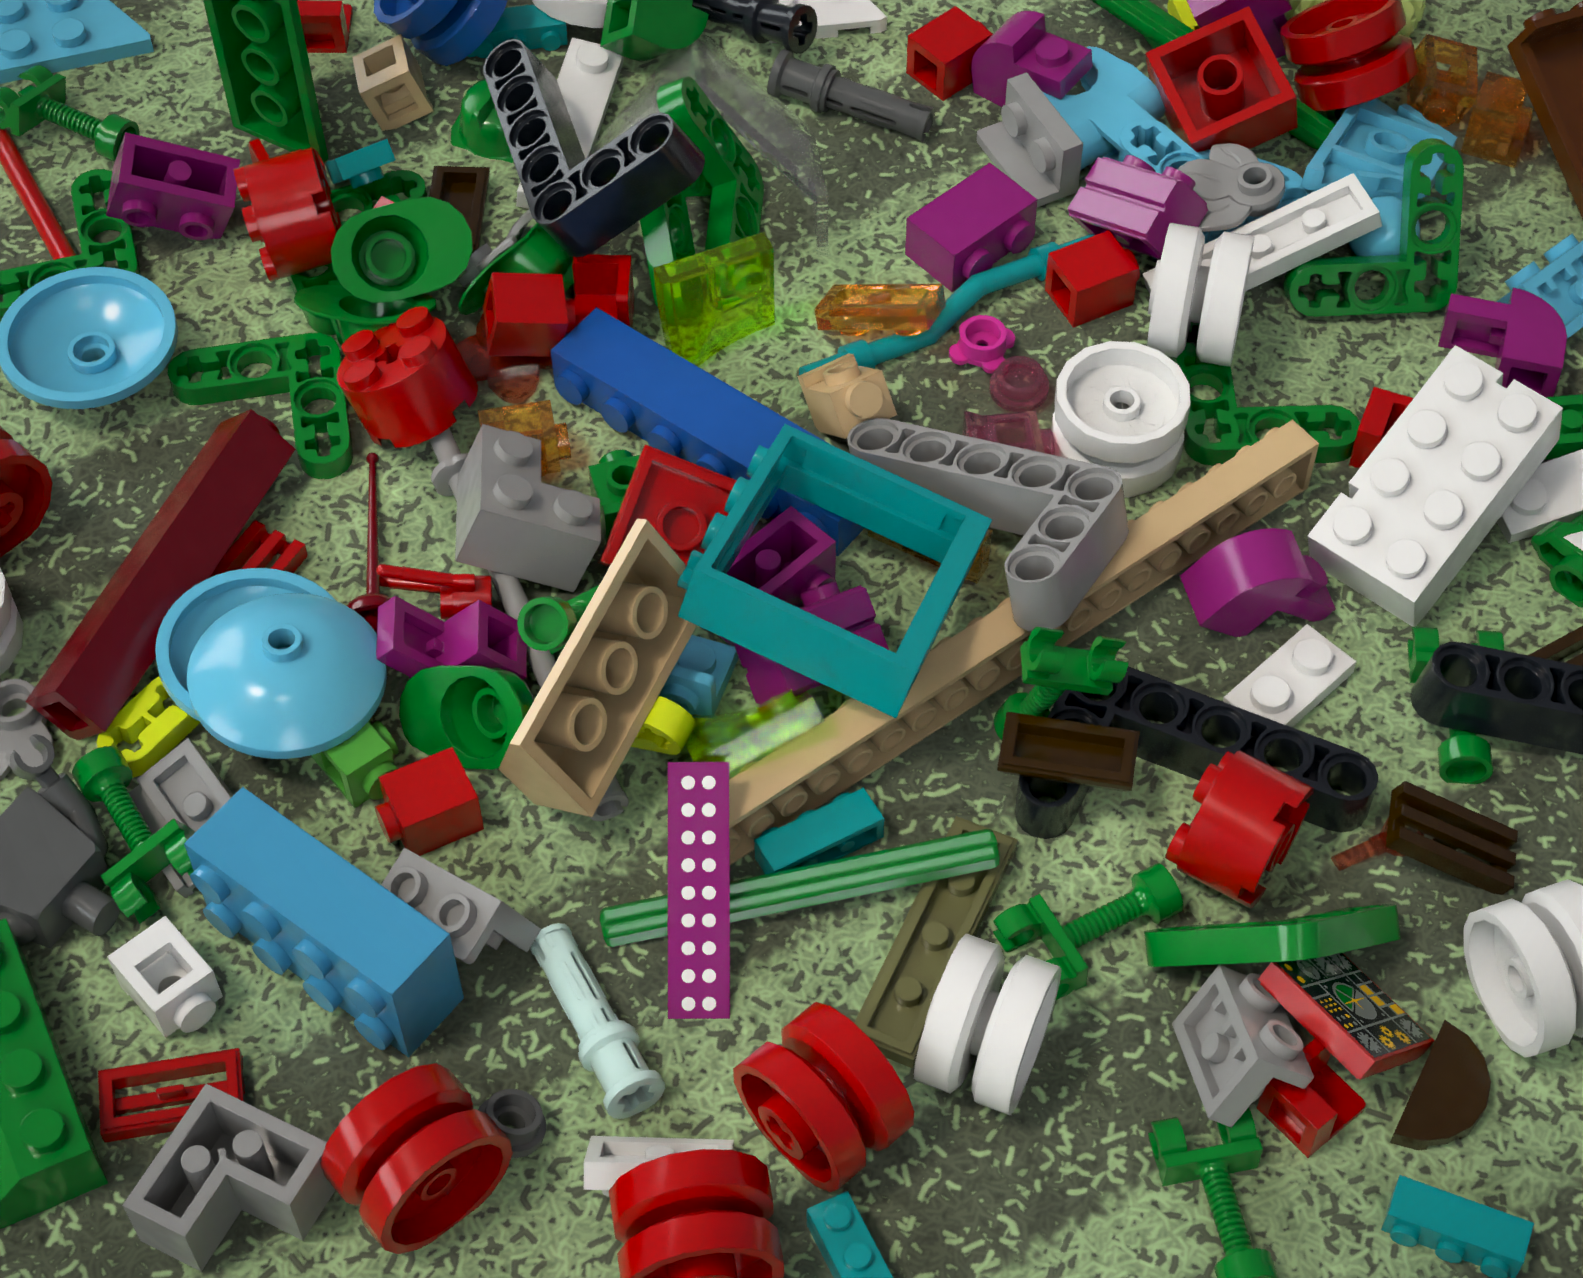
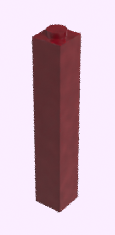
(172, 555)

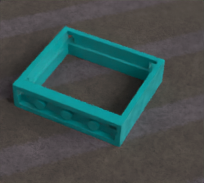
(796, 637)

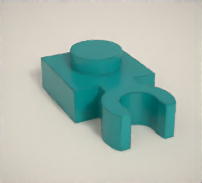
(361, 165)

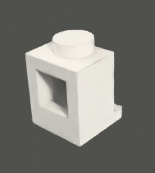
(167, 978)

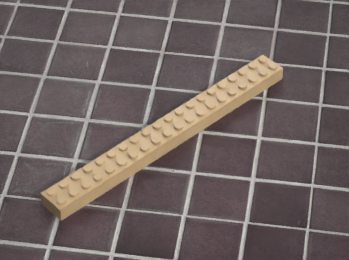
(987, 652)

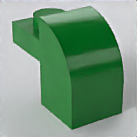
(650, 27)

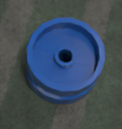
(441, 28)

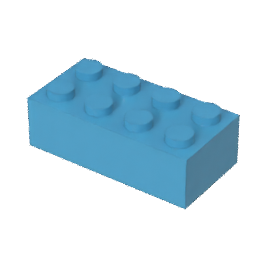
(324, 923)

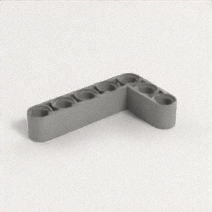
(1062, 506)

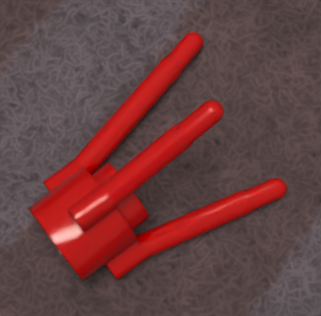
(455, 590)

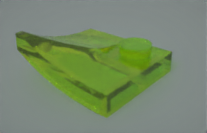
(716, 297)
(753, 731)

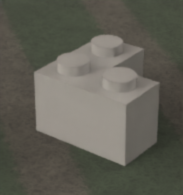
(517, 522)
(223, 1163)

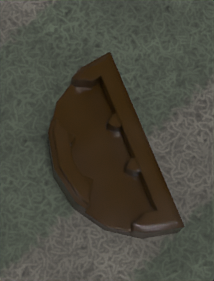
(1447, 1094)

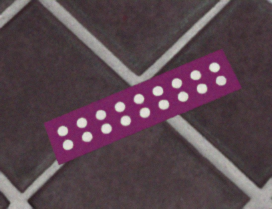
(698, 890)

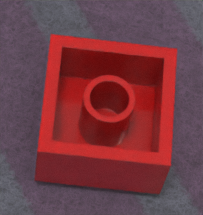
(1223, 85)

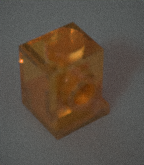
(1442, 94)
(1498, 121)
(537, 422)

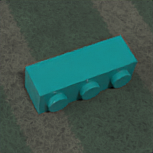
(529, 26)
(821, 834)
(1457, 1228)
(845, 1239)

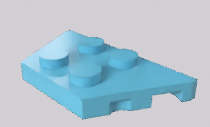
(65, 35)
(1374, 146)

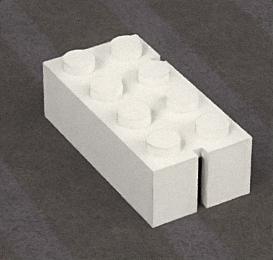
(1435, 486)

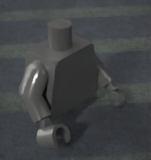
(52, 857)

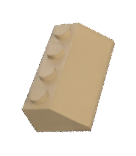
(603, 679)

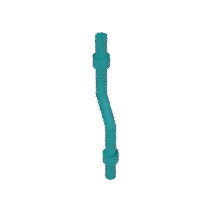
(956, 306)

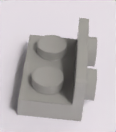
(1033, 143)
(458, 907)
(1237, 1042)

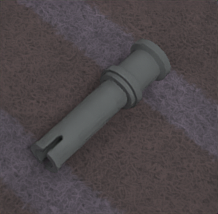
(827, 89)

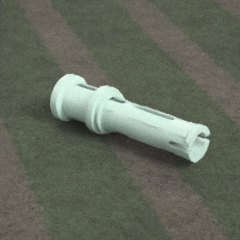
(606, 1043)

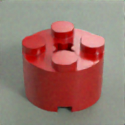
(289, 212)
(406, 379)
(1242, 826)

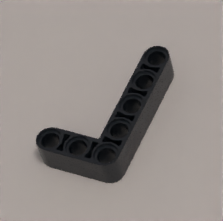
(574, 197)
(1502, 696)
(1184, 746)

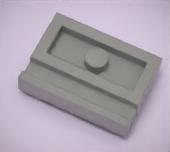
(183, 789)

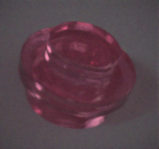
(1019, 384)

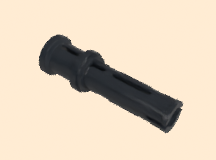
(765, 20)

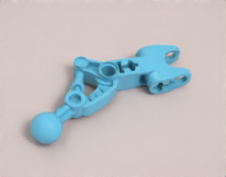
(1121, 119)

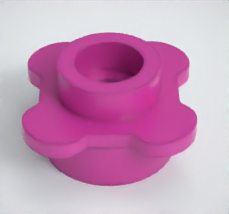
(982, 330)

